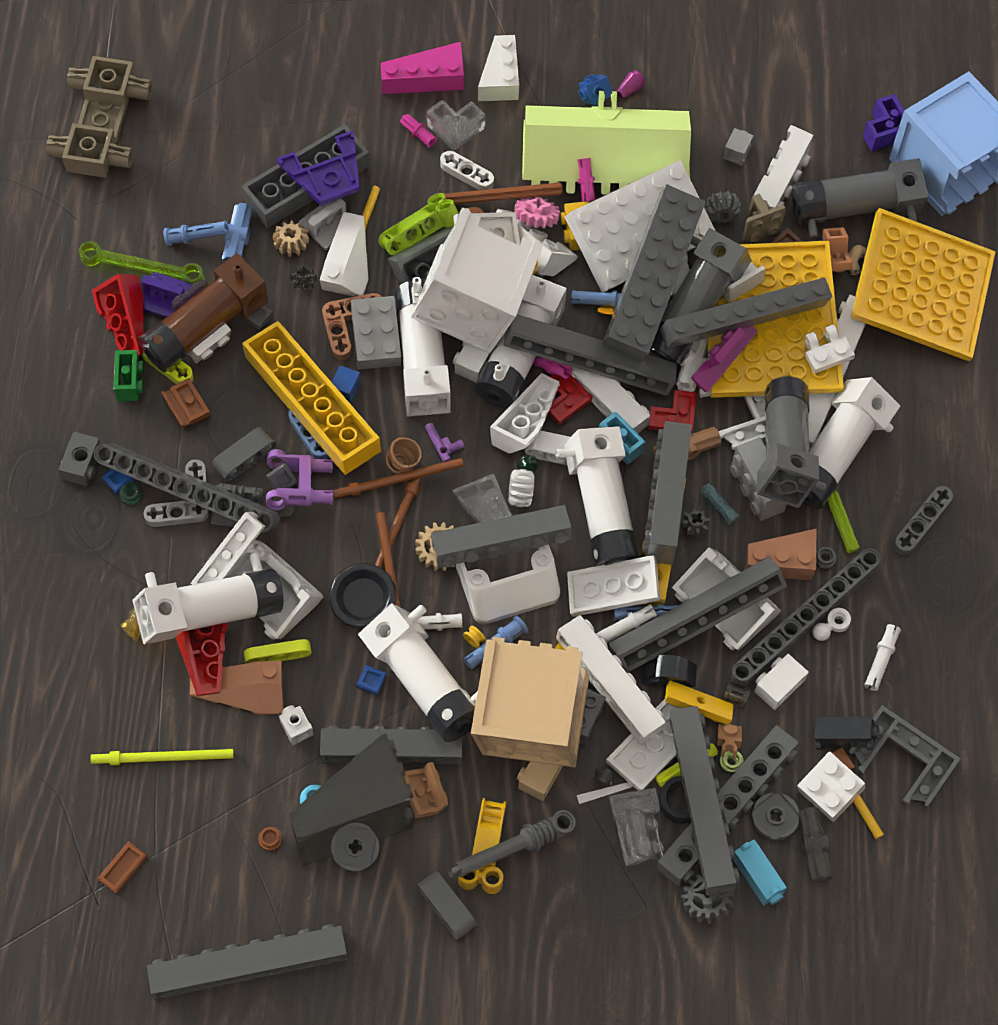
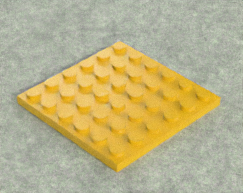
(923, 284)

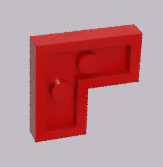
(570, 400)
(682, 411)

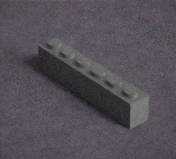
(501, 536)
(412, 745)

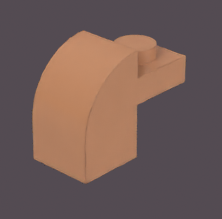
(838, 248)

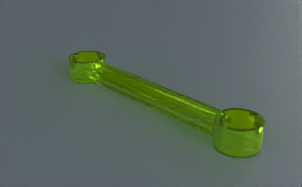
(138, 263)

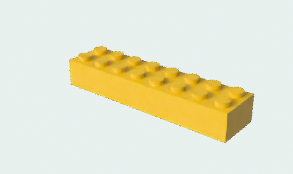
(312, 397)

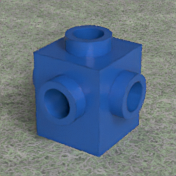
(591, 86)

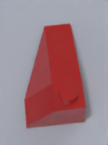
(122, 307)

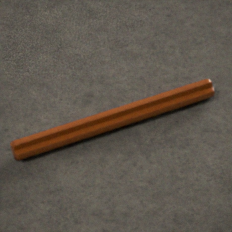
(505, 193)

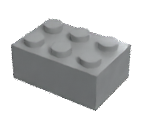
(376, 332)
(745, 465)

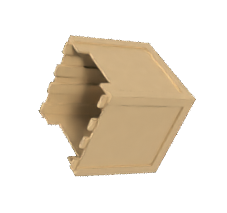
(530, 702)

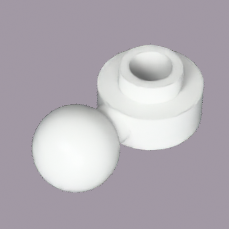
(822, 631)

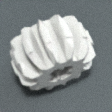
(521, 488)

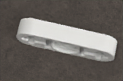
(461, 163)

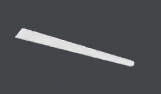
(602, 792)

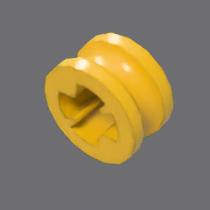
(474, 636)

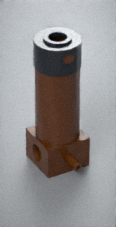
(234, 292)

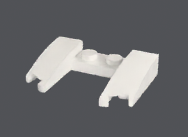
(749, 430)

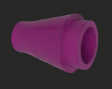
(631, 84)

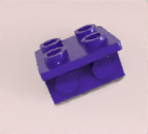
(160, 292)

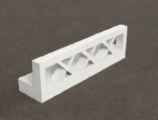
(231, 549)

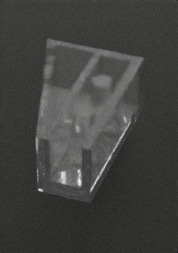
(483, 499)

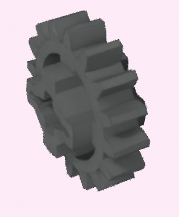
(705, 906)

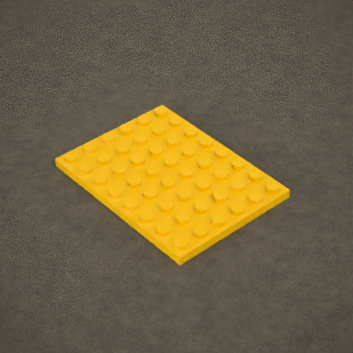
(779, 344)

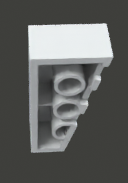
(786, 167)

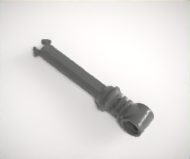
(530, 838)

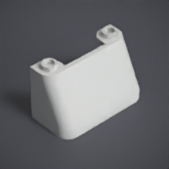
(710, 571)
(298, 593)

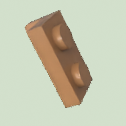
(427, 791)

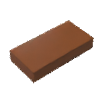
(122, 867)

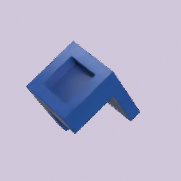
(346, 382)

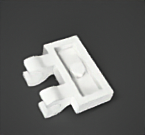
(830, 354)

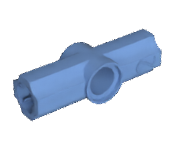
(238, 231)

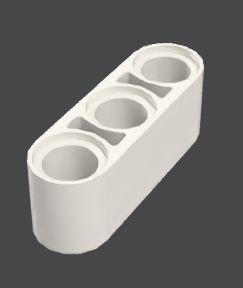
(545, 447)

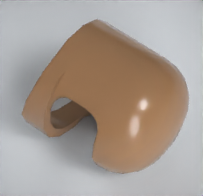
(402, 455)

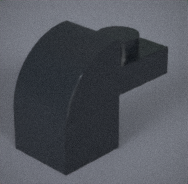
(669, 668)

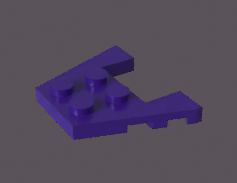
(330, 178)

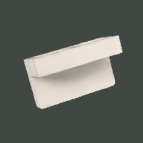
(751, 278)

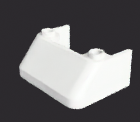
(512, 594)

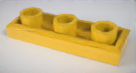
(710, 706)

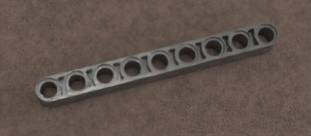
(176, 484)
(802, 627)

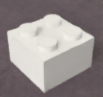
(831, 786)

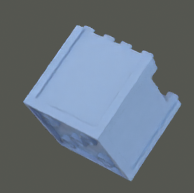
(955, 140)

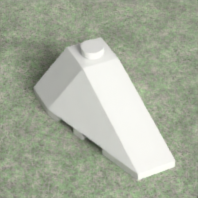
(346, 262)

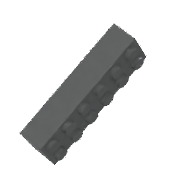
(277, 195)
(667, 492)

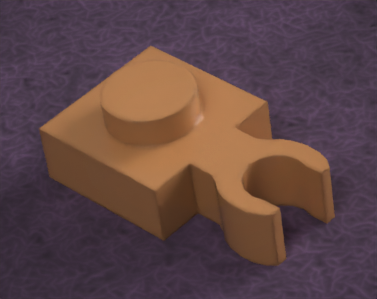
(729, 737)

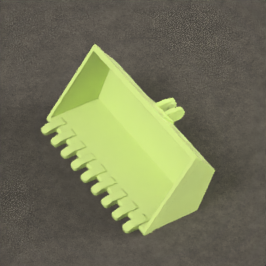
(618, 140)

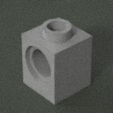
(738, 146)

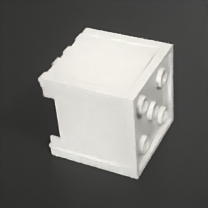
(476, 283)

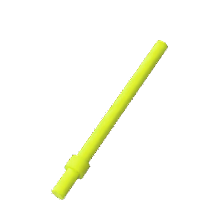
(116, 757)

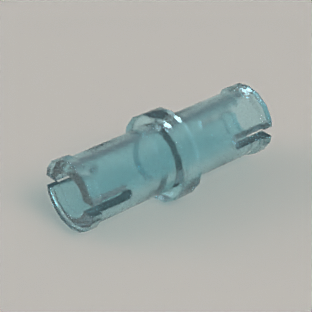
(719, 503)

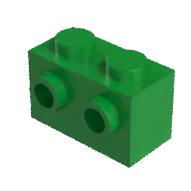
(127, 375)

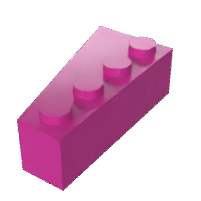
(425, 71)

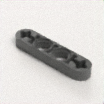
(923, 520)

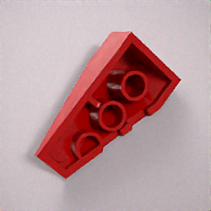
(203, 657)

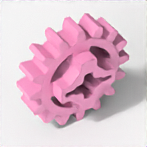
(537, 212)

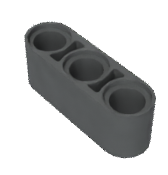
(244, 453)
(446, 905)

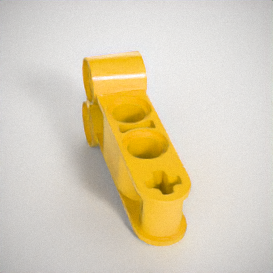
(487, 836)

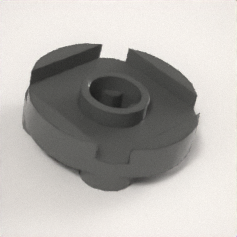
(772, 829)
(366, 839)

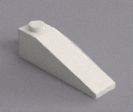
(552, 257)
(525, 416)

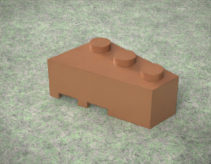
(791, 553)

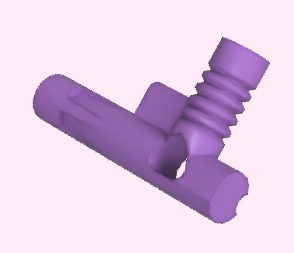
(443, 444)

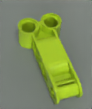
(440, 214)

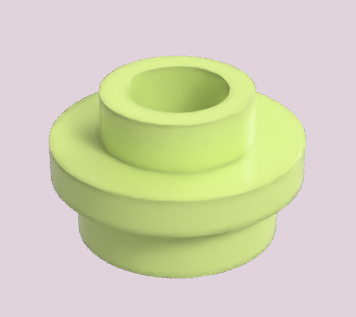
(731, 768)

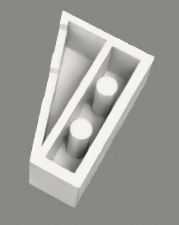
(500, 72)

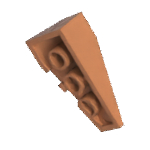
(250, 687)

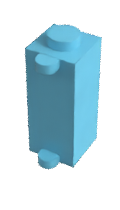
(759, 873)

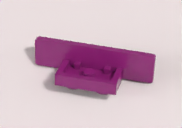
(722, 356)

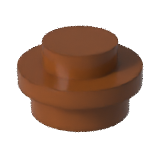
(270, 838)

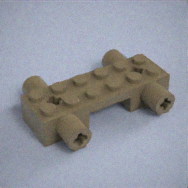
(93, 141)

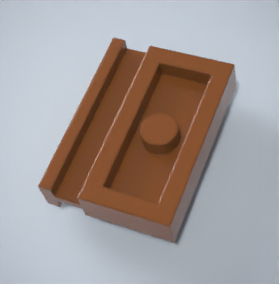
(185, 403)

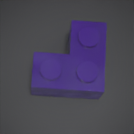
(884, 128)

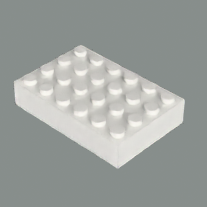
(615, 224)

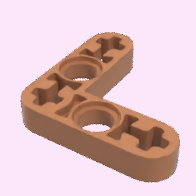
(338, 320)

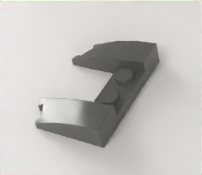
(938, 759)

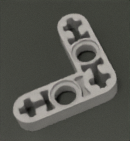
(189, 509)

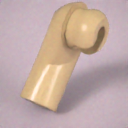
(855, 254)

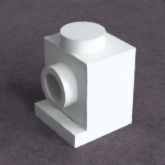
(295, 731)

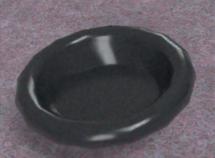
(361, 594)

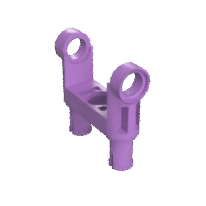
(304, 494)

